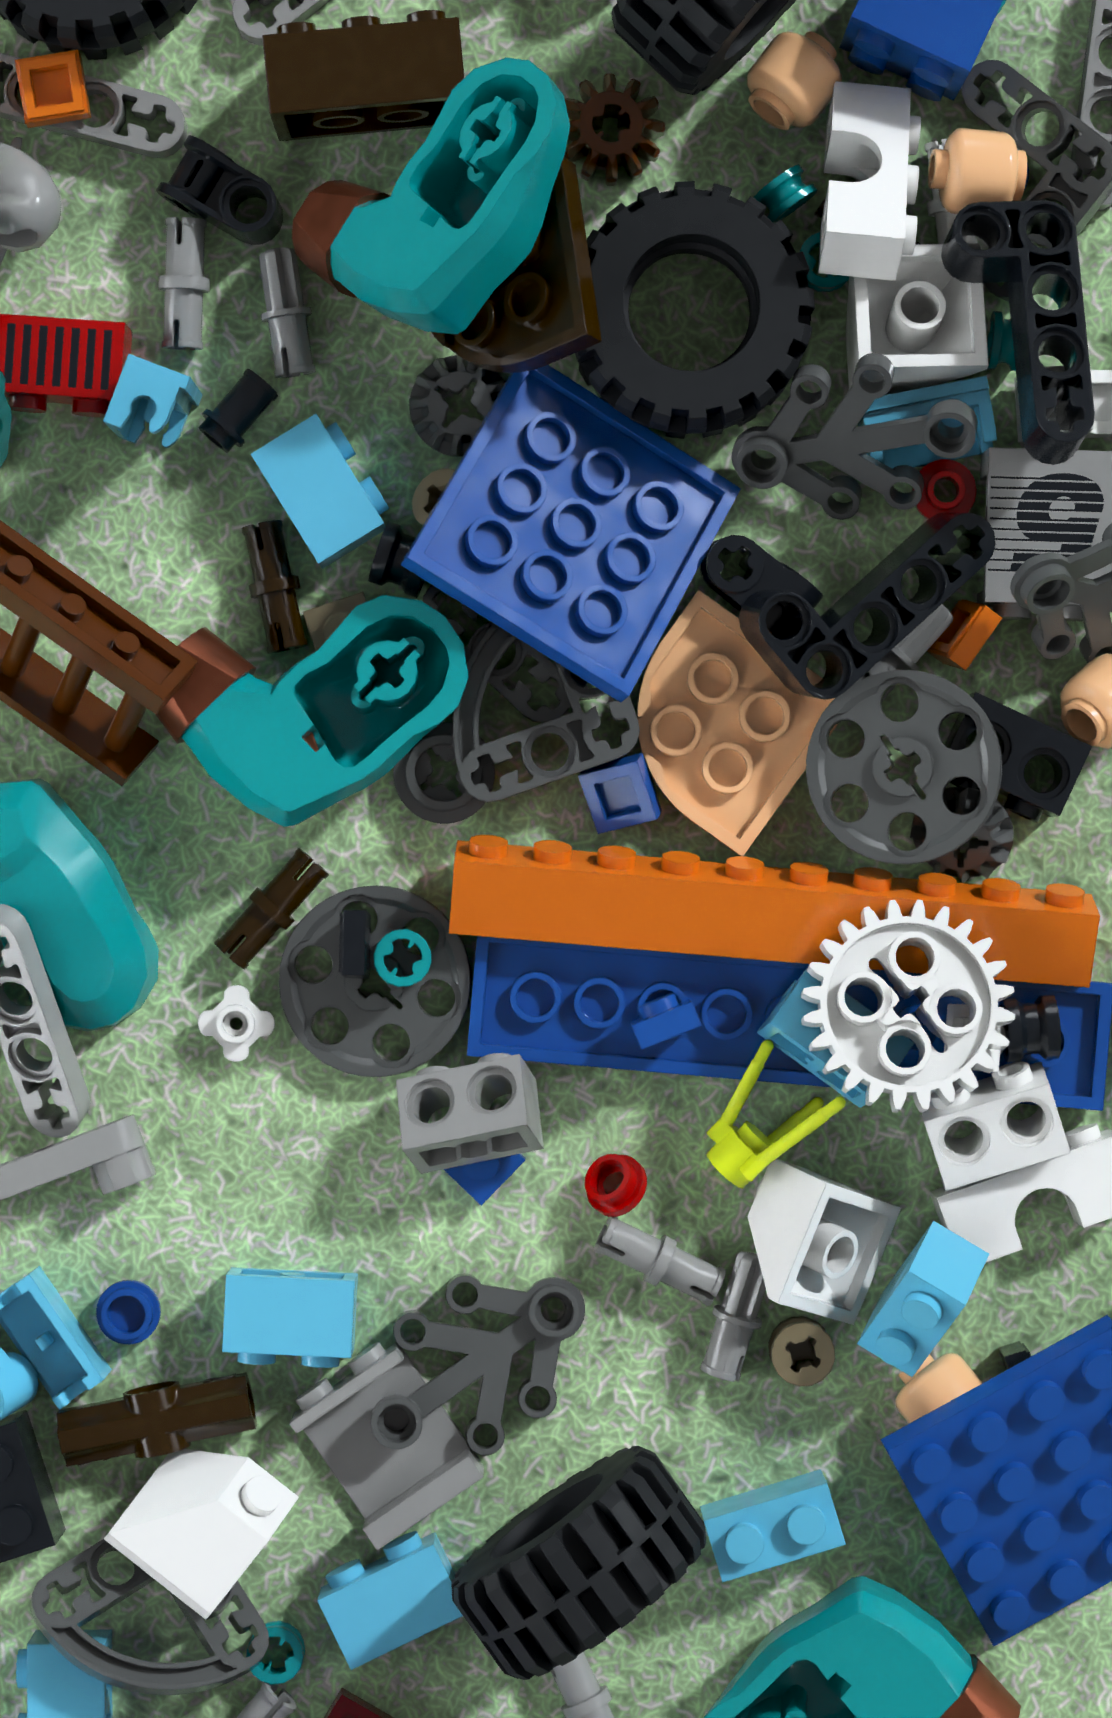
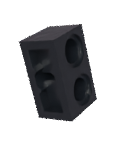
(1019, 741)

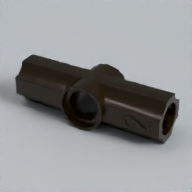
(156, 1419)

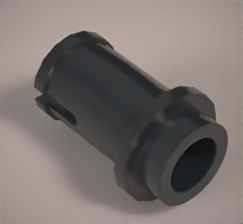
(237, 411)

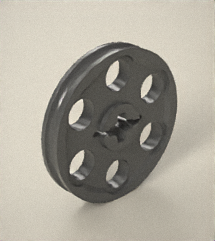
(870, 766)
(367, 1014)

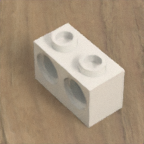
(998, 1140)

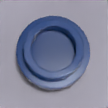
(128, 1312)

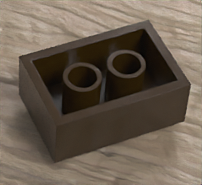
(361, 75)

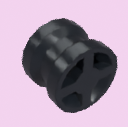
(388, 560)
(1034, 1028)

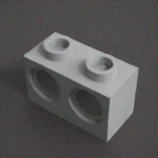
(469, 1129)

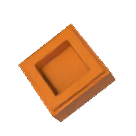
(53, 88)
(965, 635)

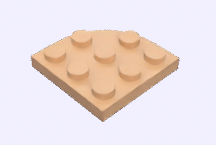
(722, 725)

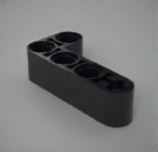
(1034, 329)
(876, 593)

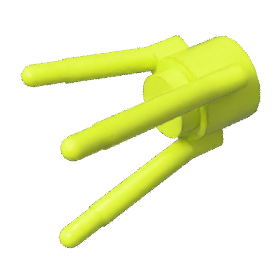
(746, 1150)

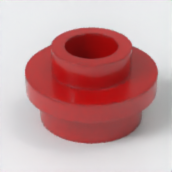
(959, 476)
(606, 1175)

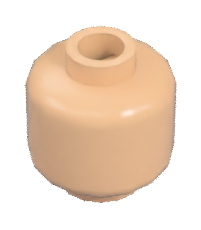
(793, 79)
(977, 169)
(1088, 703)
(934, 1385)

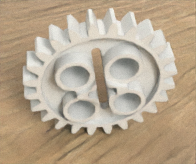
(953, 970)

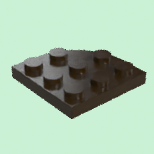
(546, 303)

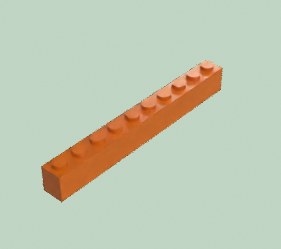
(753, 908)

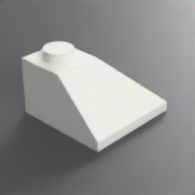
(920, 322)
(818, 1240)
(201, 1523)

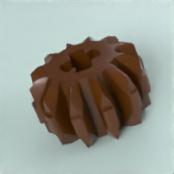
(631, 142)

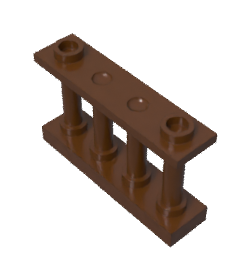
(101, 640)

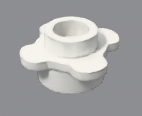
(236, 1004)

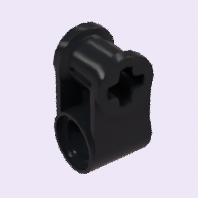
(213, 187)
(761, 573)

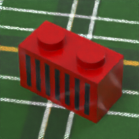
(62, 362)

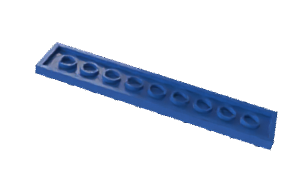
(579, 1002)

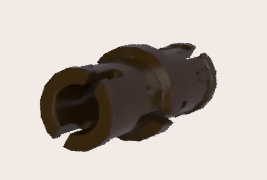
(274, 586)
(271, 908)

